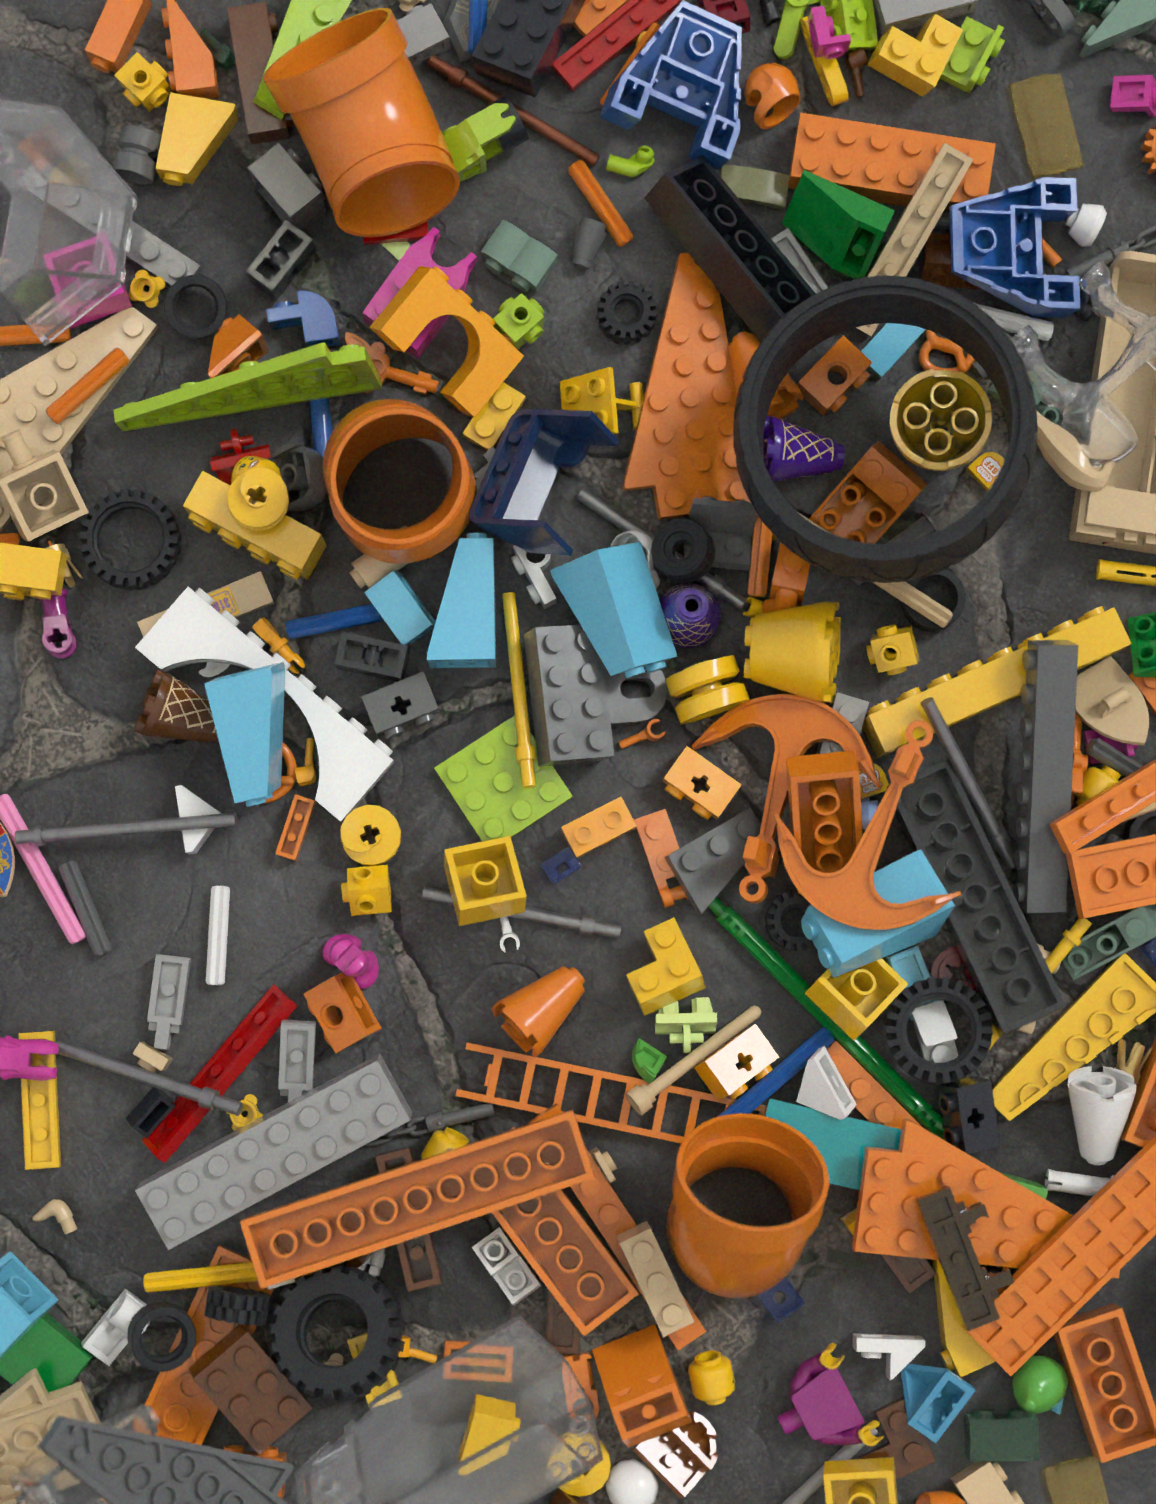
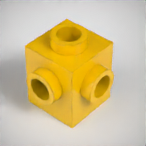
(143, 82)
(901, 640)
(367, 890)

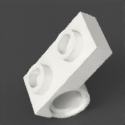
(539, 588)
(111, 1331)

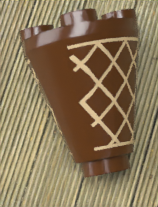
(175, 711)

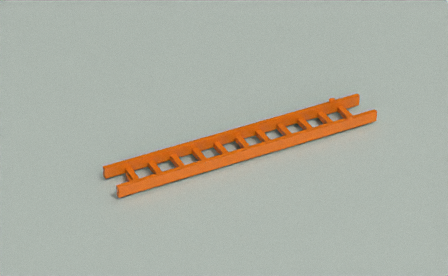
(493, 1074)

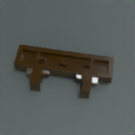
(969, 1283)

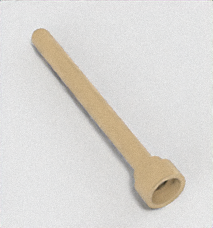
(643, 1096)

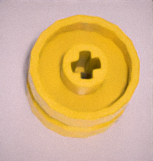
(705, 685)

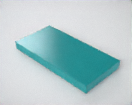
(839, 1141)

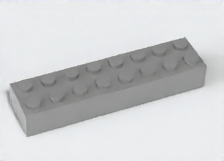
(274, 1151)

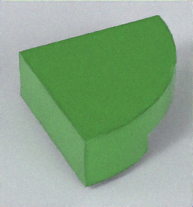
(647, 1060)

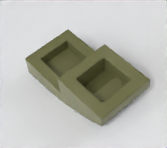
(756, 185)

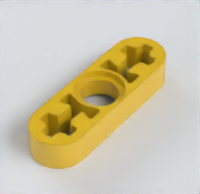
(827, 70)

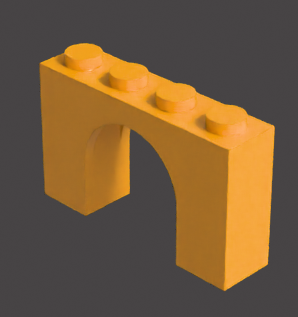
(489, 354)

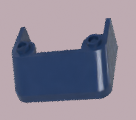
(524, 471)

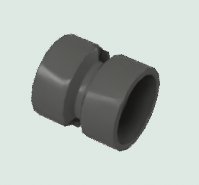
(138, 151)

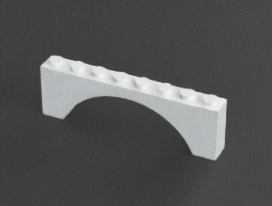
(198, 634)

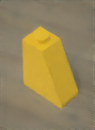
(191, 136)

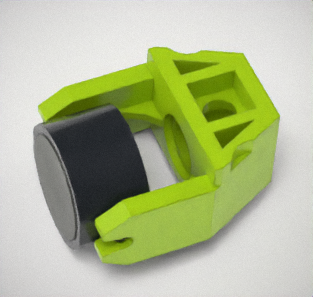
(483, 136)

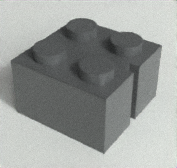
(287, 187)

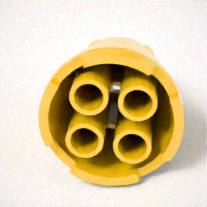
(940, 401)
(796, 650)

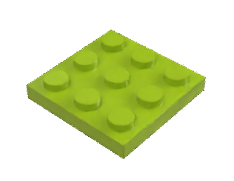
(490, 789)

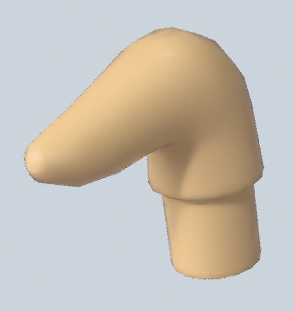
(62, 1213)

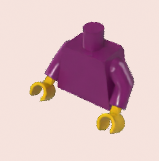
(825, 1404)

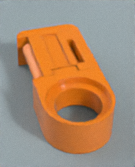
(583, 1372)

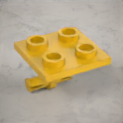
(597, 393)

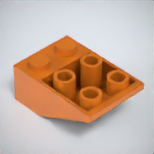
(869, 497)
(641, 1386)

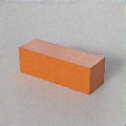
(295, 827)

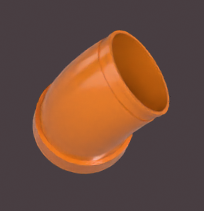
(366, 125)
(365, 431)
(735, 1257)

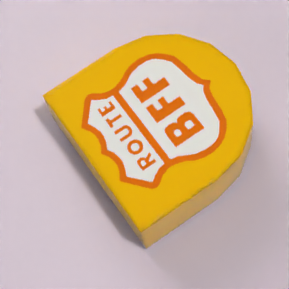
(986, 468)
(868, 788)

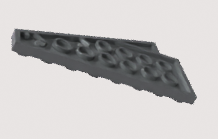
(159, 1470)

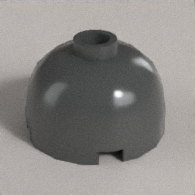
(302, 474)

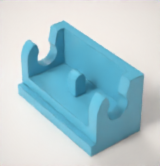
(401, 608)

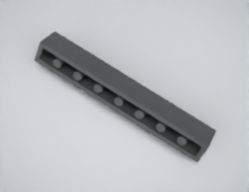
(1045, 773)

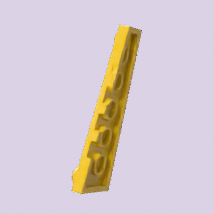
(1096, 1019)

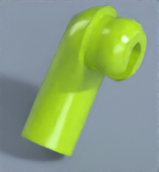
(634, 165)

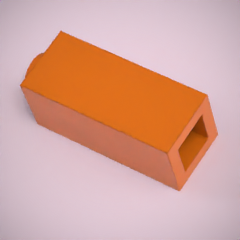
(116, 33)

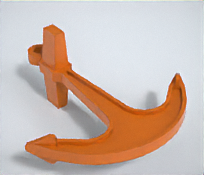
(795, 727)
(850, 892)

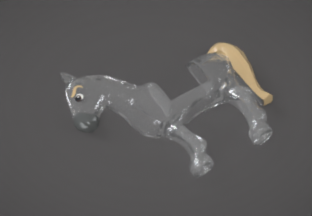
(1091, 426)

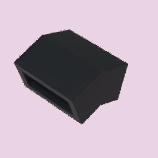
(145, 1107)

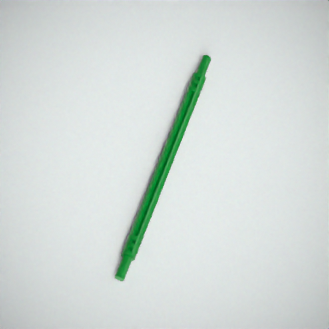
(859, 1048)

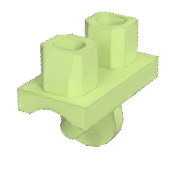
(686, 1027)

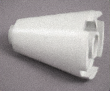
(1100, 1110)

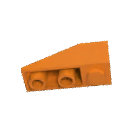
(192, 61)

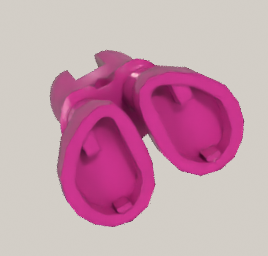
(345, 953)
(17, 1058)

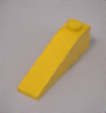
(961, 1350)

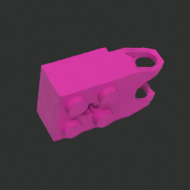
(419, 255)

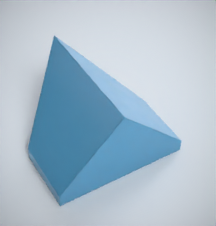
(933, 1398)

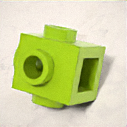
(520, 320)

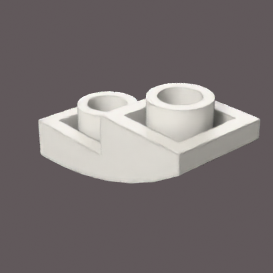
(506, 1266)

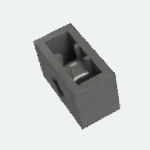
(383, 702)

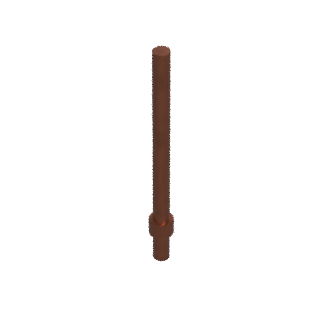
(459, 78)

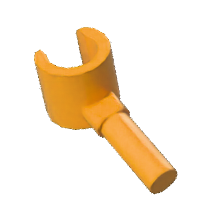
(306, 774)
(413, 1352)

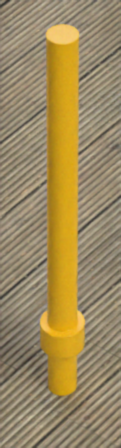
(525, 751)

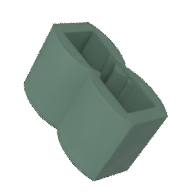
(519, 257)

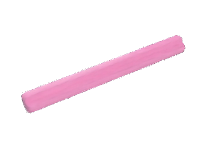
(41, 873)

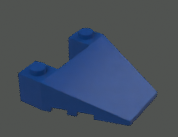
(689, 74)
(1000, 245)

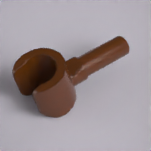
(854, 61)

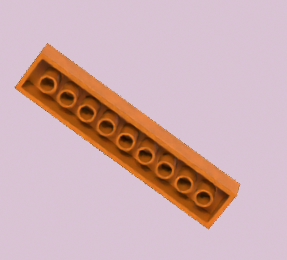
(417, 1199)

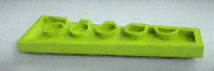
(300, 22)

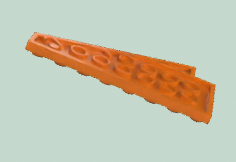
(688, 404)
(891, 1220)

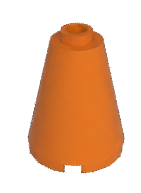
(788, 392)
(540, 1008)

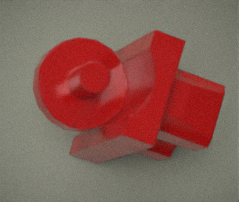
(225, 463)

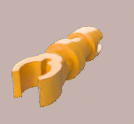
(278, 644)

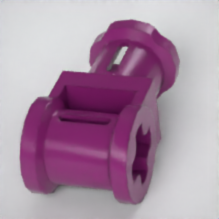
(57, 623)

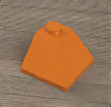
(234, 344)

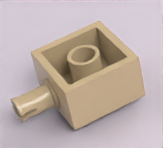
(38, 489)

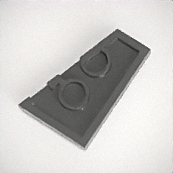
(713, 859)

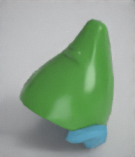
(1040, 1385)

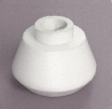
(1086, 223)

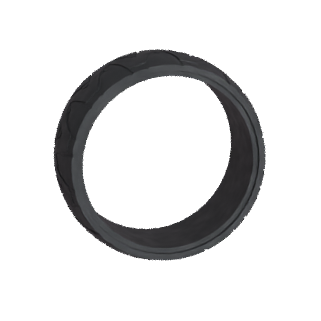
(877, 302)

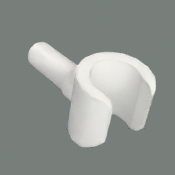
(507, 932)

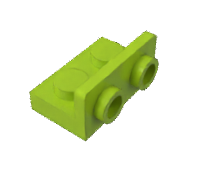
(853, 18)
(971, 54)

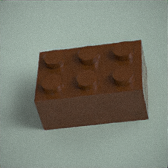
(249, 1388)

